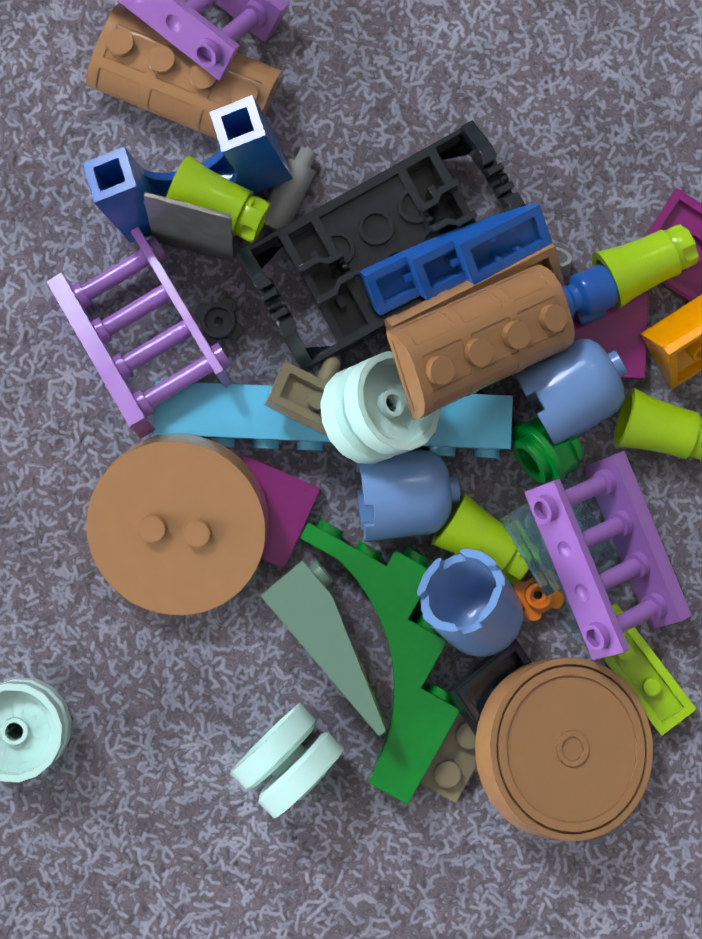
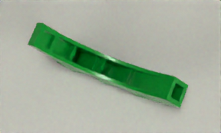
(418, 714)

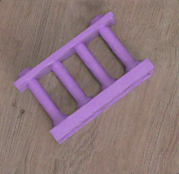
(200, 39)
(118, 368)
(637, 544)

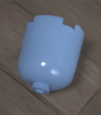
(575, 388)
(405, 496)
(471, 603)

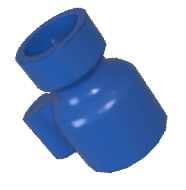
(591, 294)

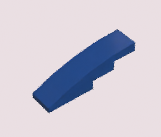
(455, 257)

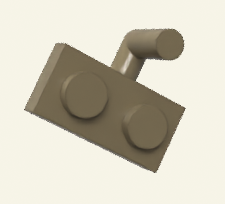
(300, 392)
(453, 762)

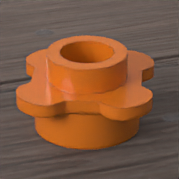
(535, 607)

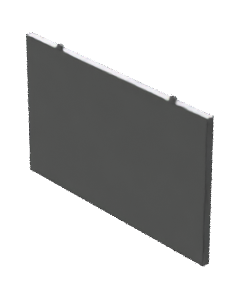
(190, 227)

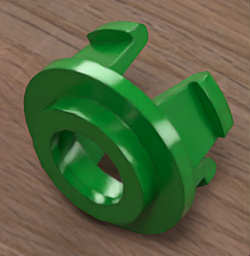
(539, 458)

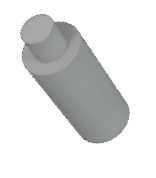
(288, 196)

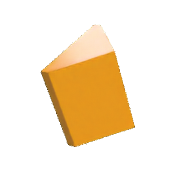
(677, 343)

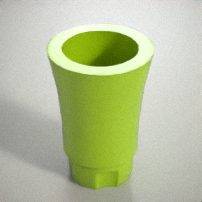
(207, 189)
(648, 261)
(658, 426)
(478, 530)

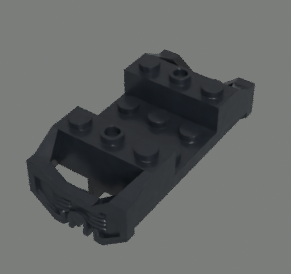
(364, 227)

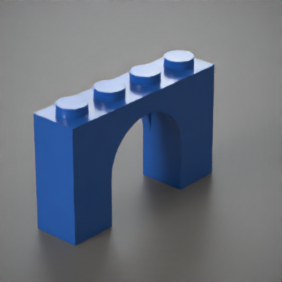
(247, 156)

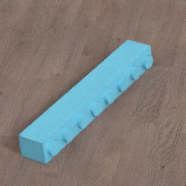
(239, 412)

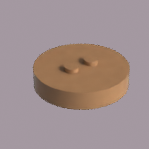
(177, 524)
(564, 749)

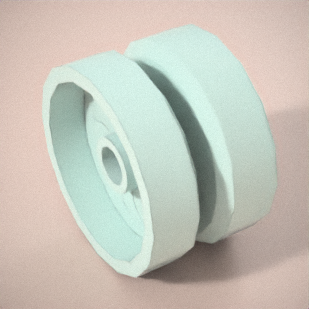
(369, 414)
(44, 724)
(293, 766)

